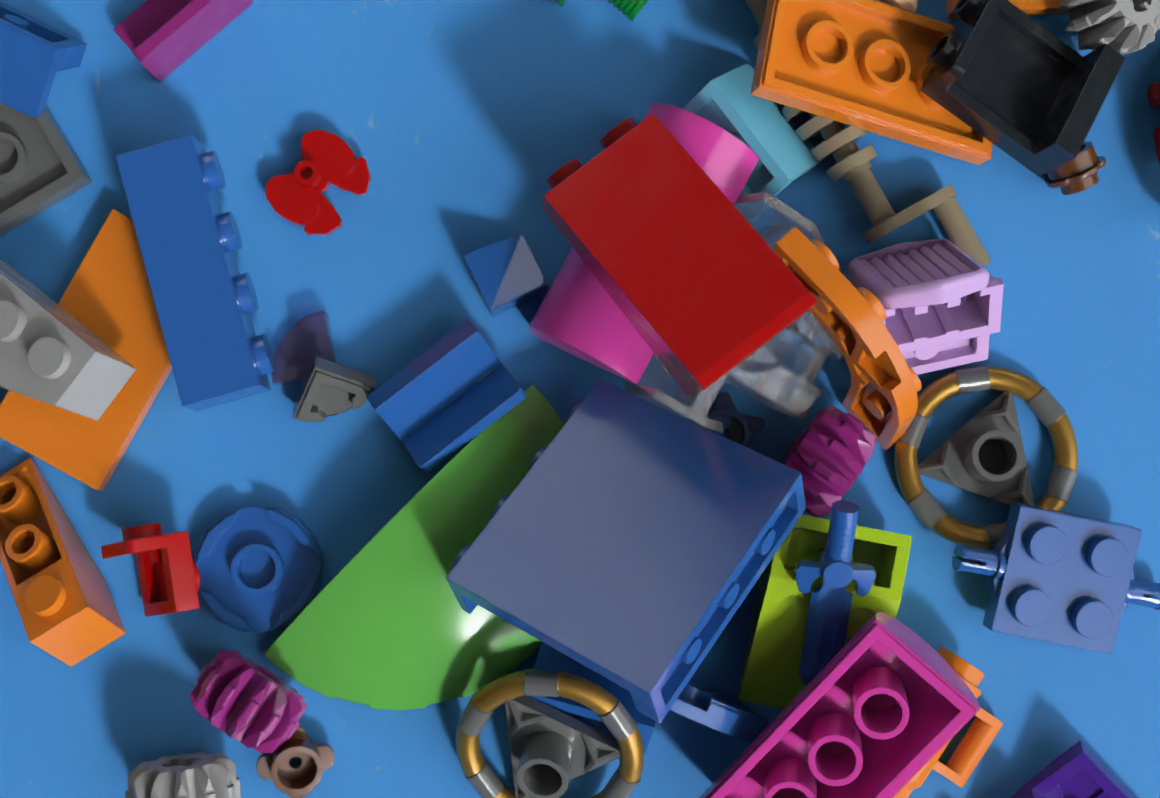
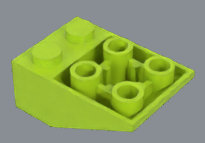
(781, 611)

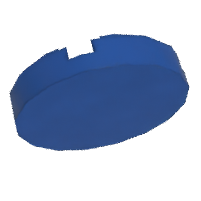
(258, 568)

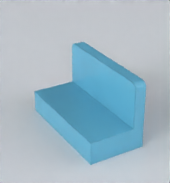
(759, 126)

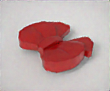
(324, 162)

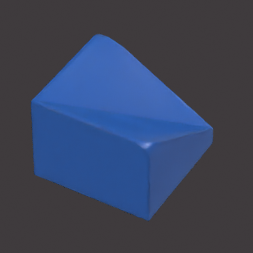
(506, 273)

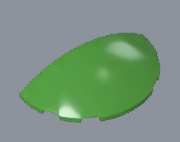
(389, 620)

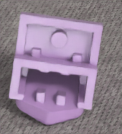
(934, 301)

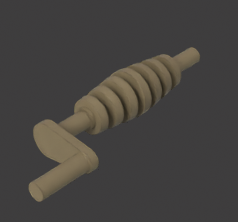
(855, 165)

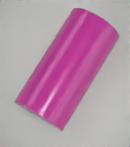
(580, 312)
(857, 723)

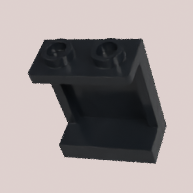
(1019, 83)

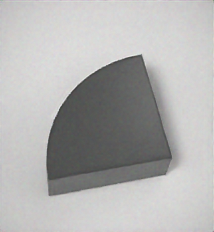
(331, 391)

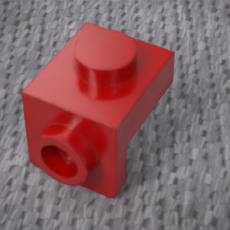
(164, 566)

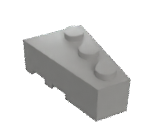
(52, 353)

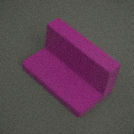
(171, 31)

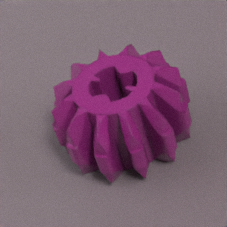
(829, 457)
(247, 702)

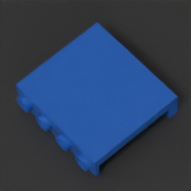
(631, 542)

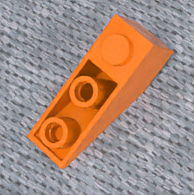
(51, 571)

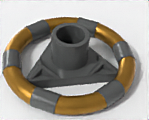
(984, 452)
(547, 743)

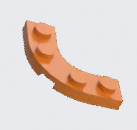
(881, 381)

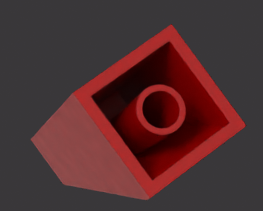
(674, 253)

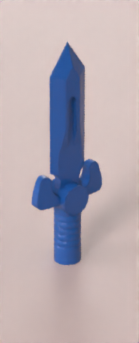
(831, 601)

